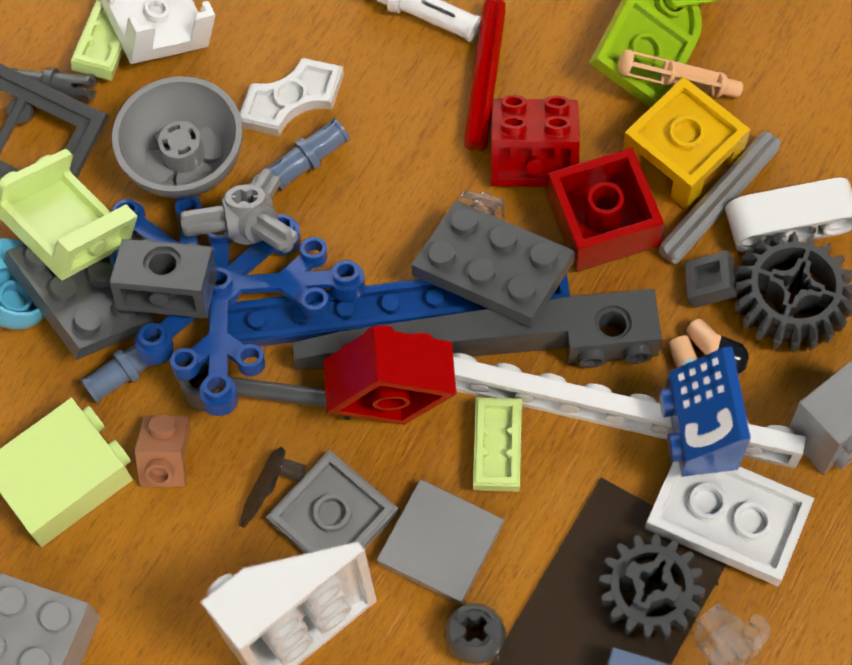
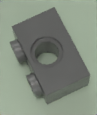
(163, 278)

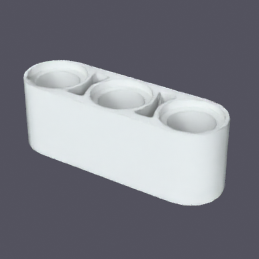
(808, 209)

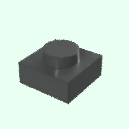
(710, 279)

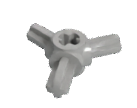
(245, 215)

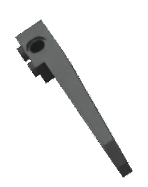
(564, 323)

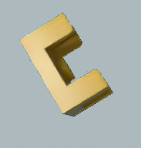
(687, 139)

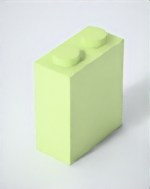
(60, 470)

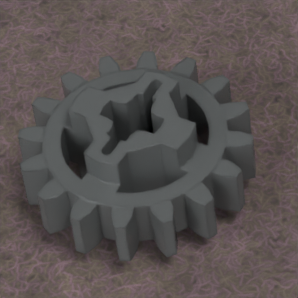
(636, 576)

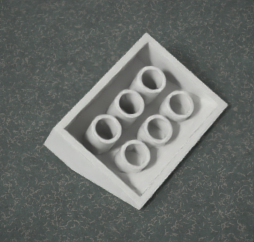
(290, 605)

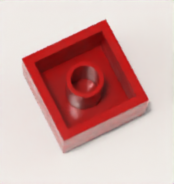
(605, 209)
(389, 375)

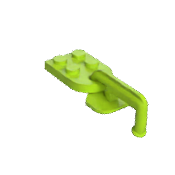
(653, 30)

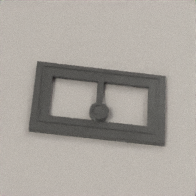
(20, 111)

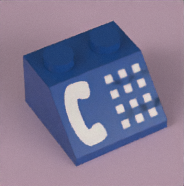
(706, 415)

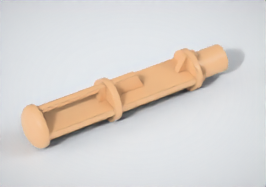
(674, 71)

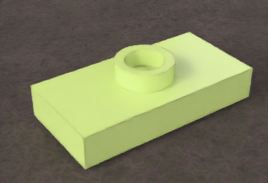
(98, 47)
(497, 444)

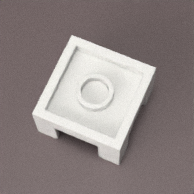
(159, 27)

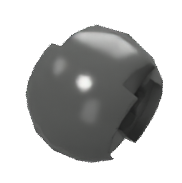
(474, 616)

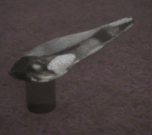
(274, 467)

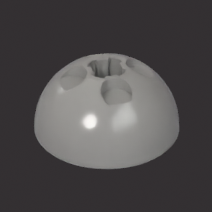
(166, 122)

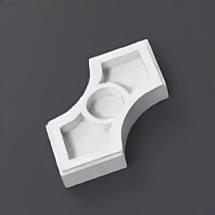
(275, 104)

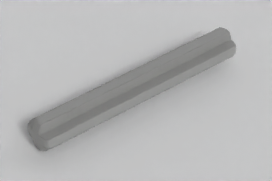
(721, 193)

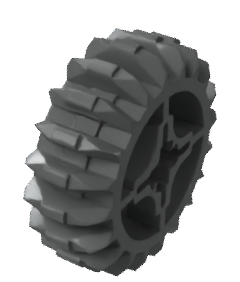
(755, 279)

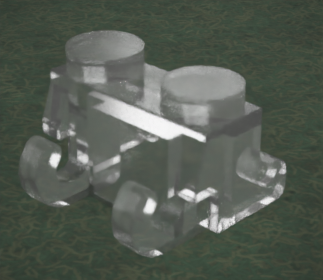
(728, 639)

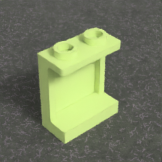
(61, 216)

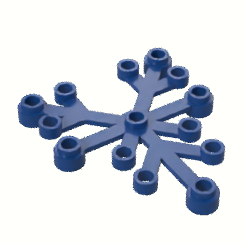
(294, 281)

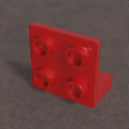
(532, 139)

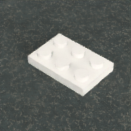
(732, 519)

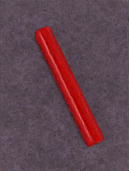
(484, 75)

